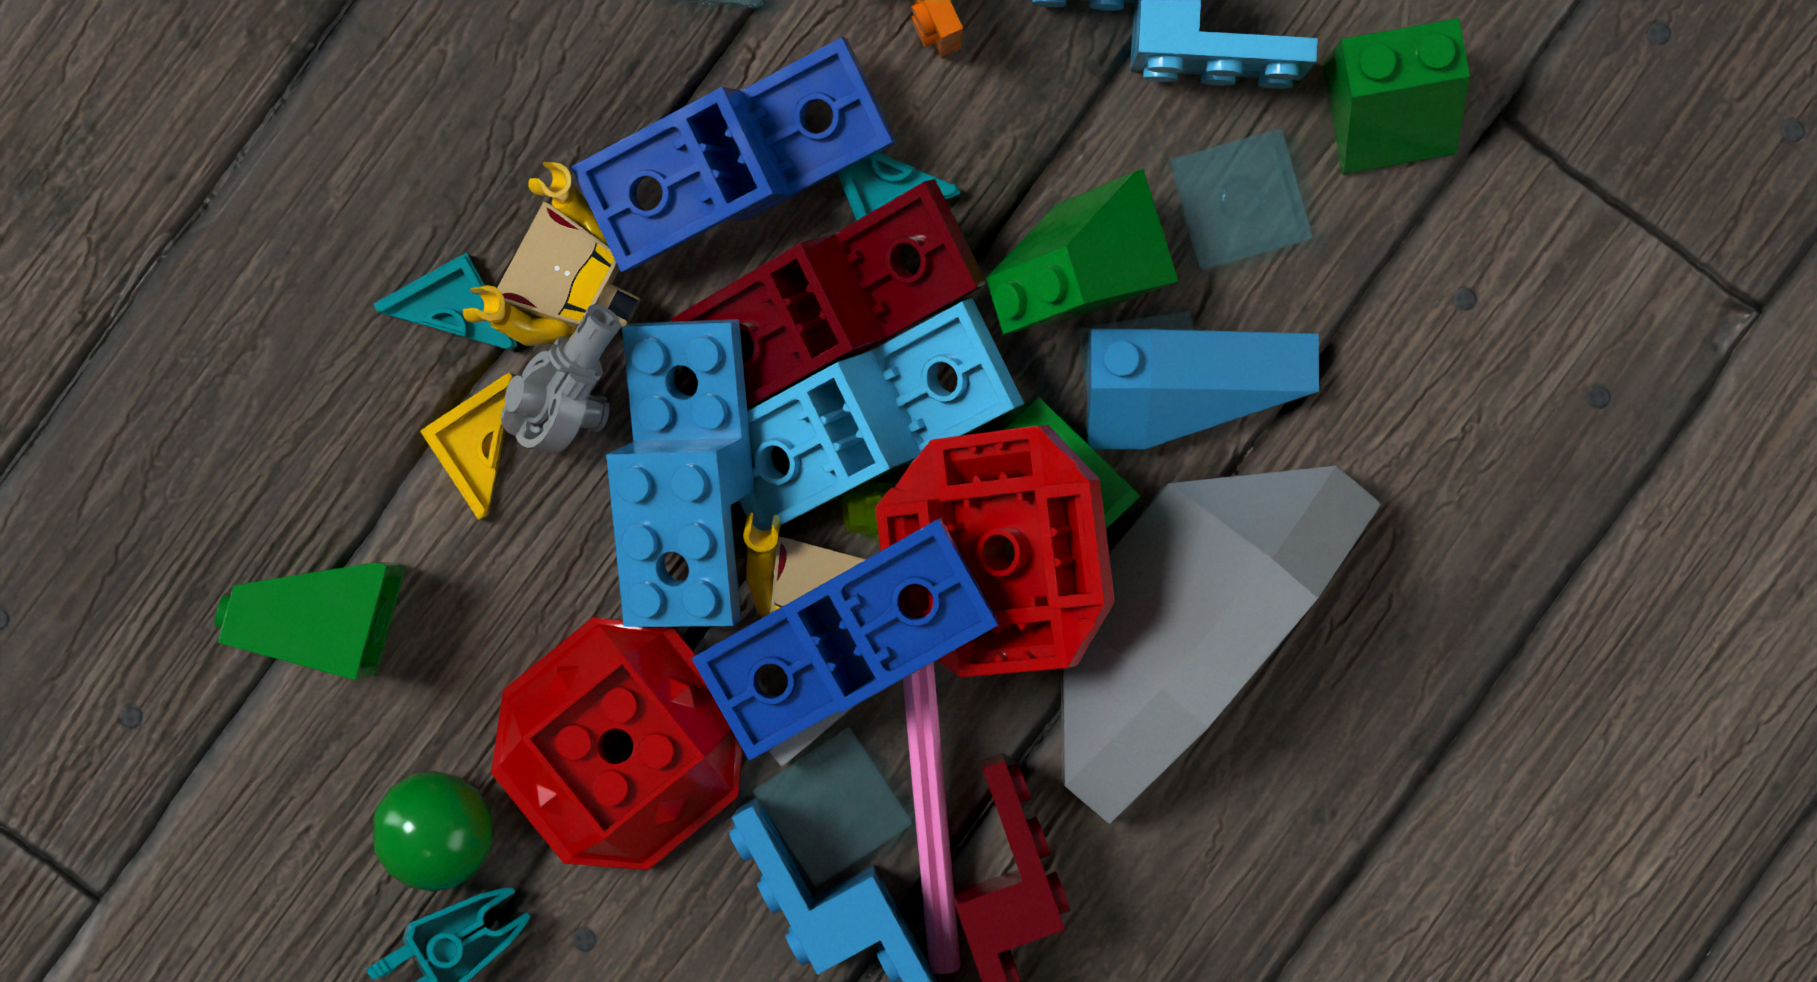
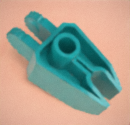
(438, 946)

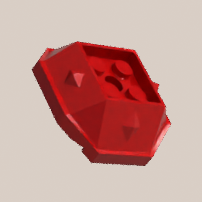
(1051, 509)
(555, 760)

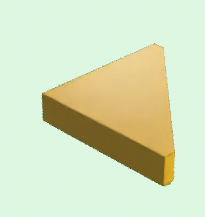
(471, 444)

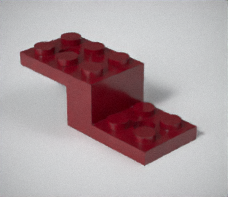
(845, 291)
(1018, 903)

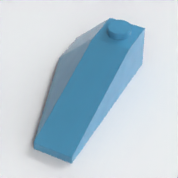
(1180, 382)

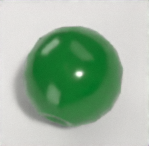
(432, 831)

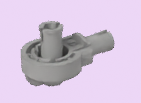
(555, 388)

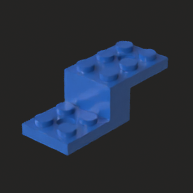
(733, 154)
(846, 639)

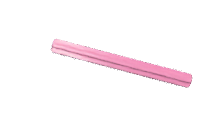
(931, 820)

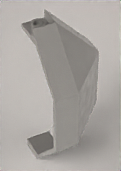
(1200, 603)

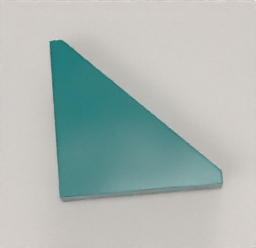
(882, 180)
(439, 303)

